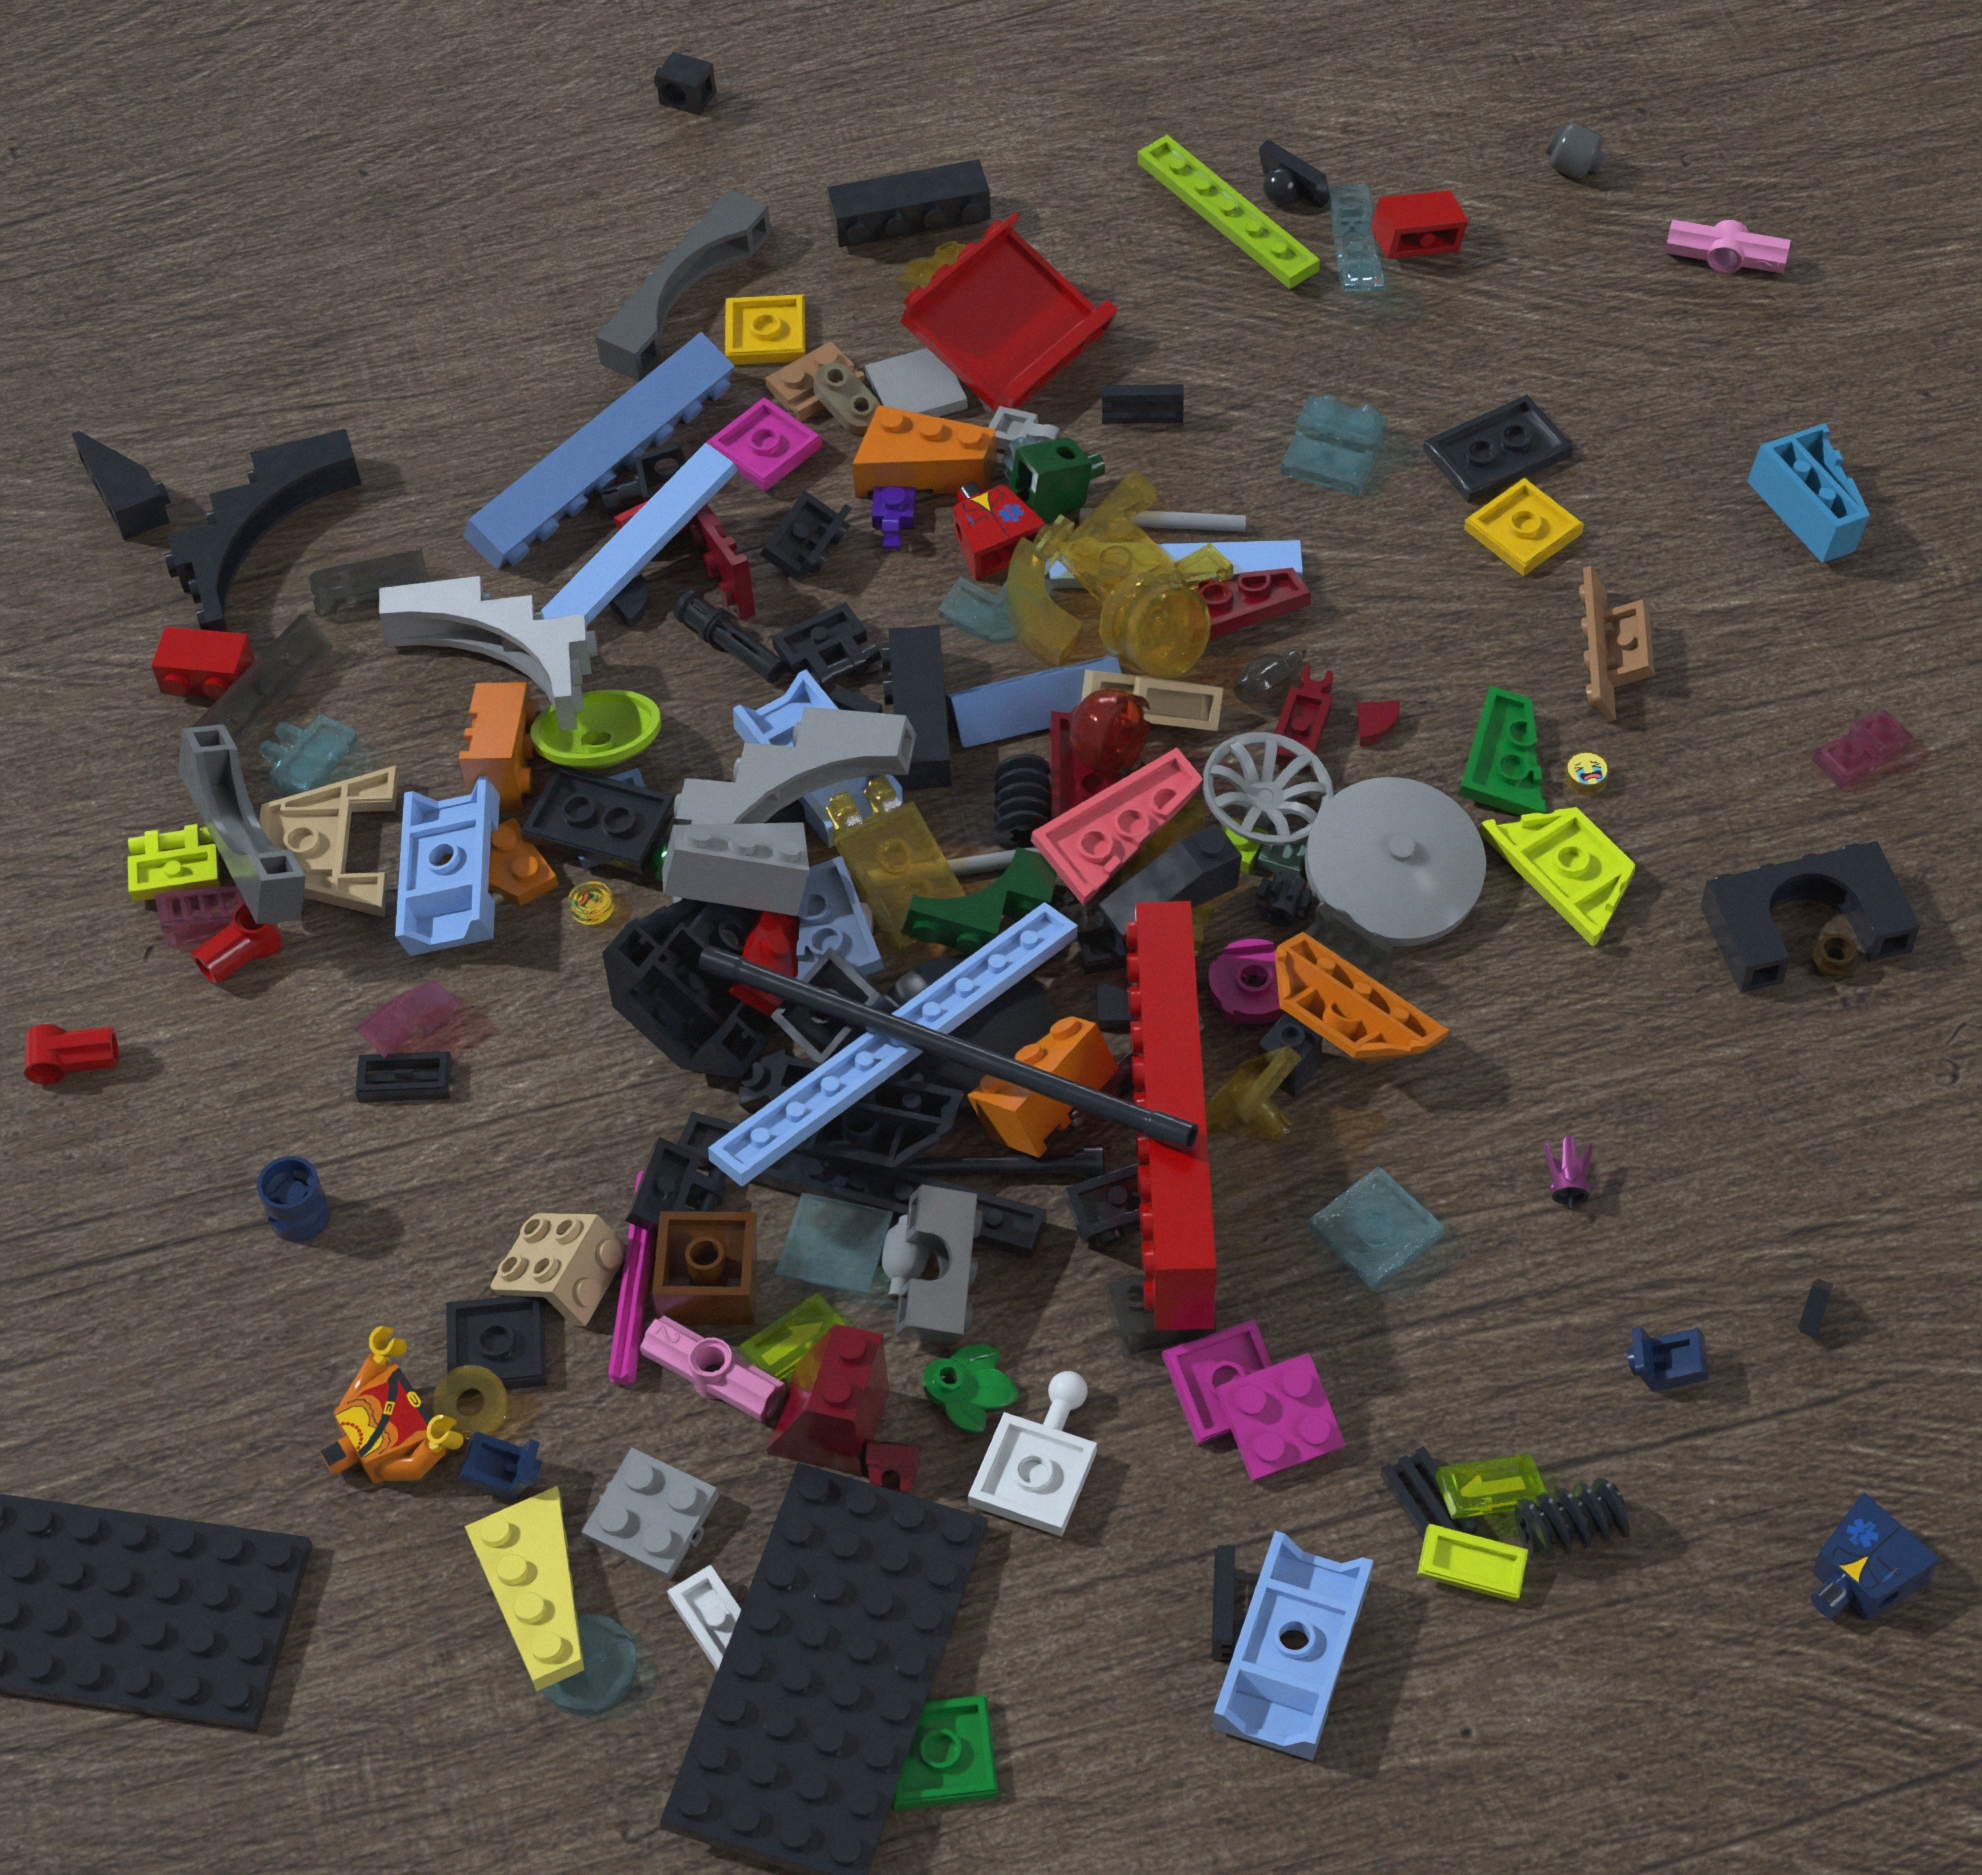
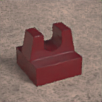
(895, 1456)

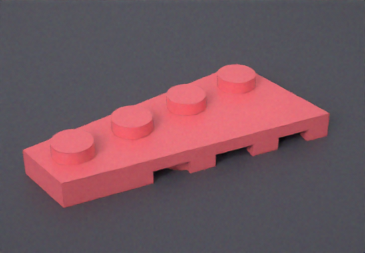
(1112, 826)

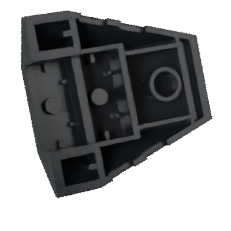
(674, 1003)

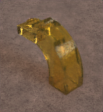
(1035, 619)

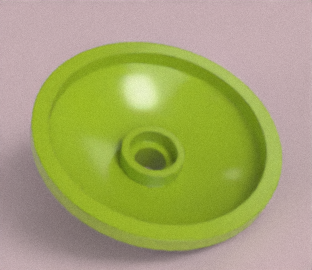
(608, 733)

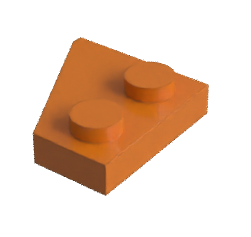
(516, 866)

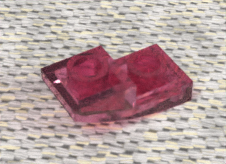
(1865, 748)
(420, 1007)

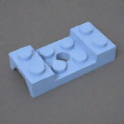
(775, 726)
(451, 901)
(1284, 1693)

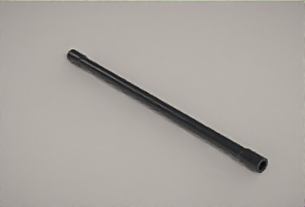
(1155, 1124)

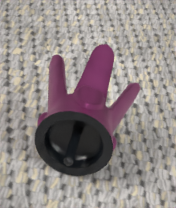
(1570, 1182)

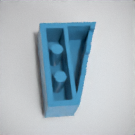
(1810, 492)

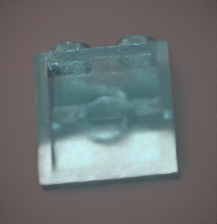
(1335, 444)

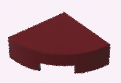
(1376, 720)

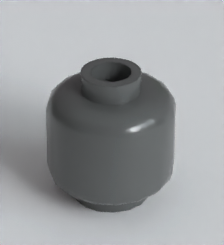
(1576, 151)

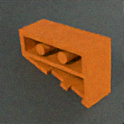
(923, 453)
(1026, 1118)

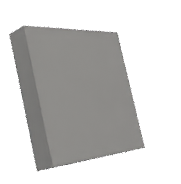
(916, 384)

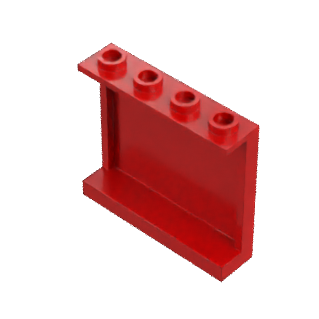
(1004, 317)

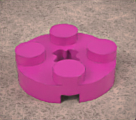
(1234, 998)

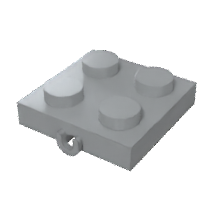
(651, 1513)

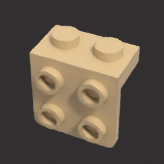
(564, 1260)

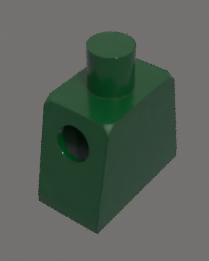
(1054, 477)

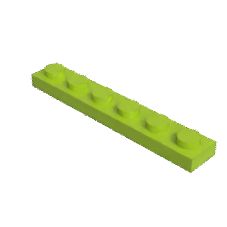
(1229, 211)

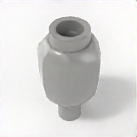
(902, 1259)

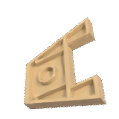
(318, 830)

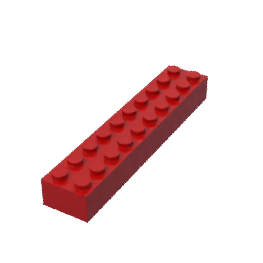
(1170, 1074)

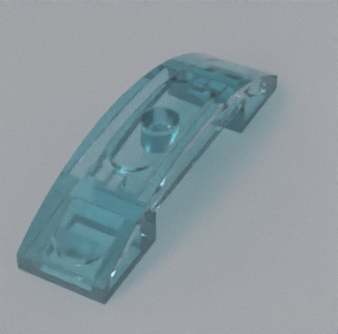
(1353, 238)

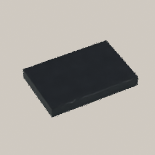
(1497, 448)
(599, 819)

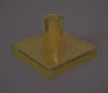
(1248, 1095)

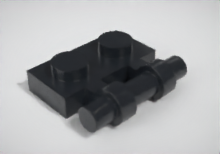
(822, 638)
(666, 1184)

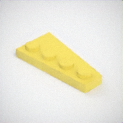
(532, 1582)

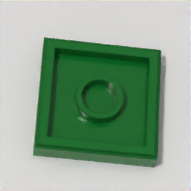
(950, 1756)

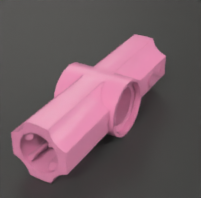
(1727, 246)
(734, 1382)

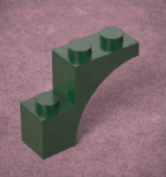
(975, 919)

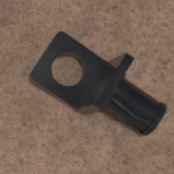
(641, 489)

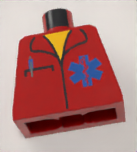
(991, 527)

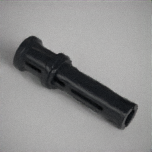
(716, 627)

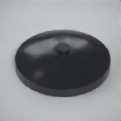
(1003, 1026)

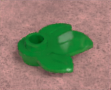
(976, 1386)

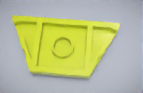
(1566, 864)

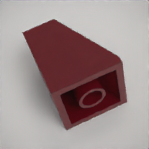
(834, 1401)

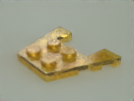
(1113, 546)

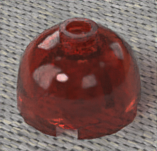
(1109, 730)

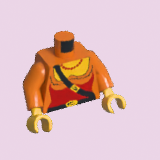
(386, 1421)

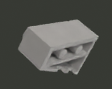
(738, 865)

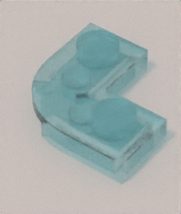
(979, 610)

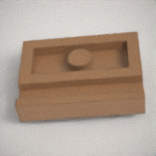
(795, 382)

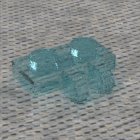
(311, 754)

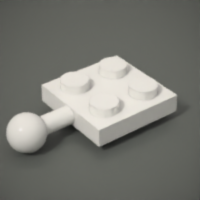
(1035, 1468)

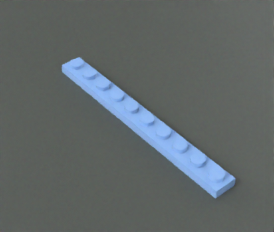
(875, 1058)

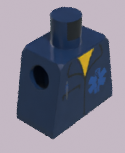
(1870, 1563)

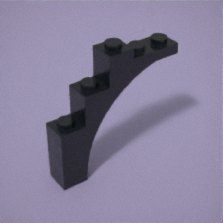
(279, 485)

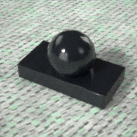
(1290, 177)

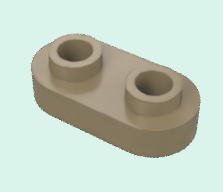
(844, 396)

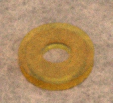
(476, 1378)

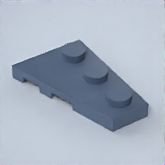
(834, 919)

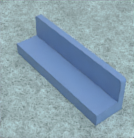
(1021, 702)

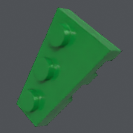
(1503, 756)

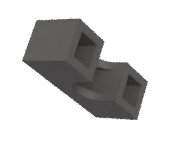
(946, 1225)

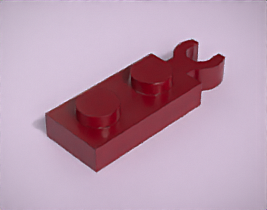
(1305, 715)

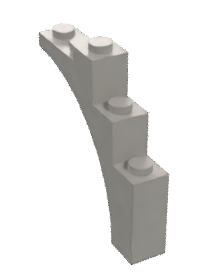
(508, 629)
(826, 750)

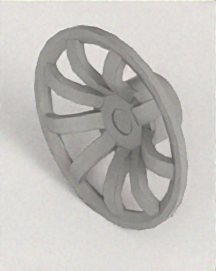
(1263, 797)

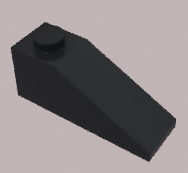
(124, 487)
(1188, 871)

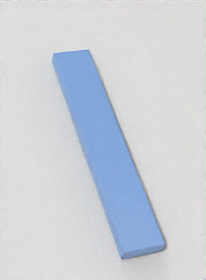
(643, 536)
(1243, 556)

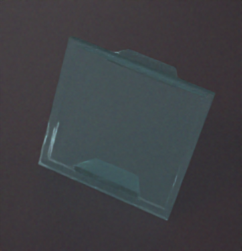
(834, 1243)

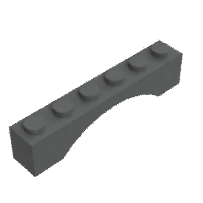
(726, 235)
(264, 874)

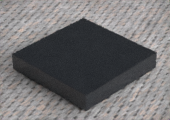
(500, 1336)

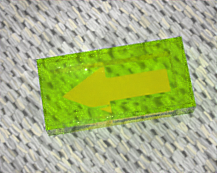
(790, 1337)
(1489, 1485)

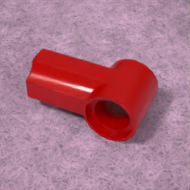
(236, 946)
(54, 1052)

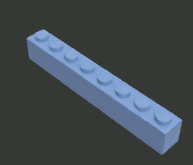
(598, 452)

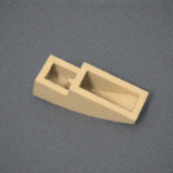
(1169, 700)

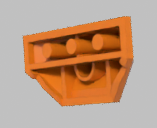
(1349, 1005)

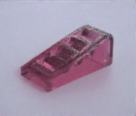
(187, 902)

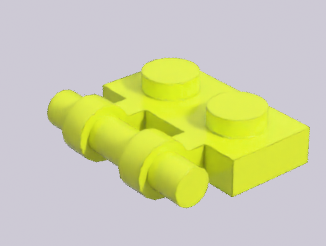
(172, 870)

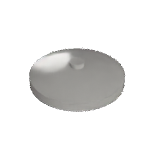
(1396, 859)

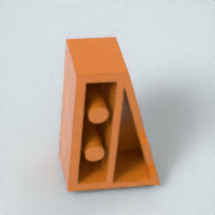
(501, 741)

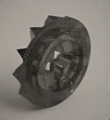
(1087, 916)

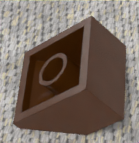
(706, 1268)

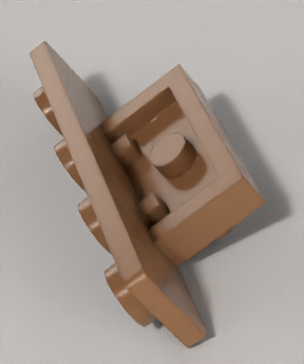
(1617, 644)

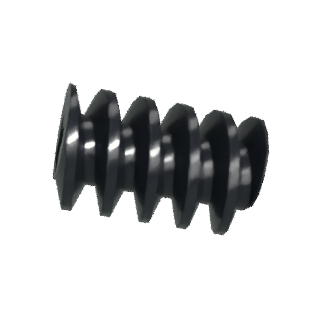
(1020, 799)
(1571, 1516)

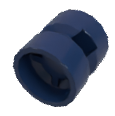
(293, 1199)

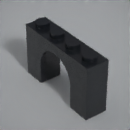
(1848, 879)

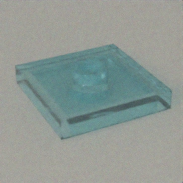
(1376, 1228)

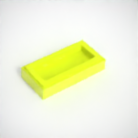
(1472, 1563)

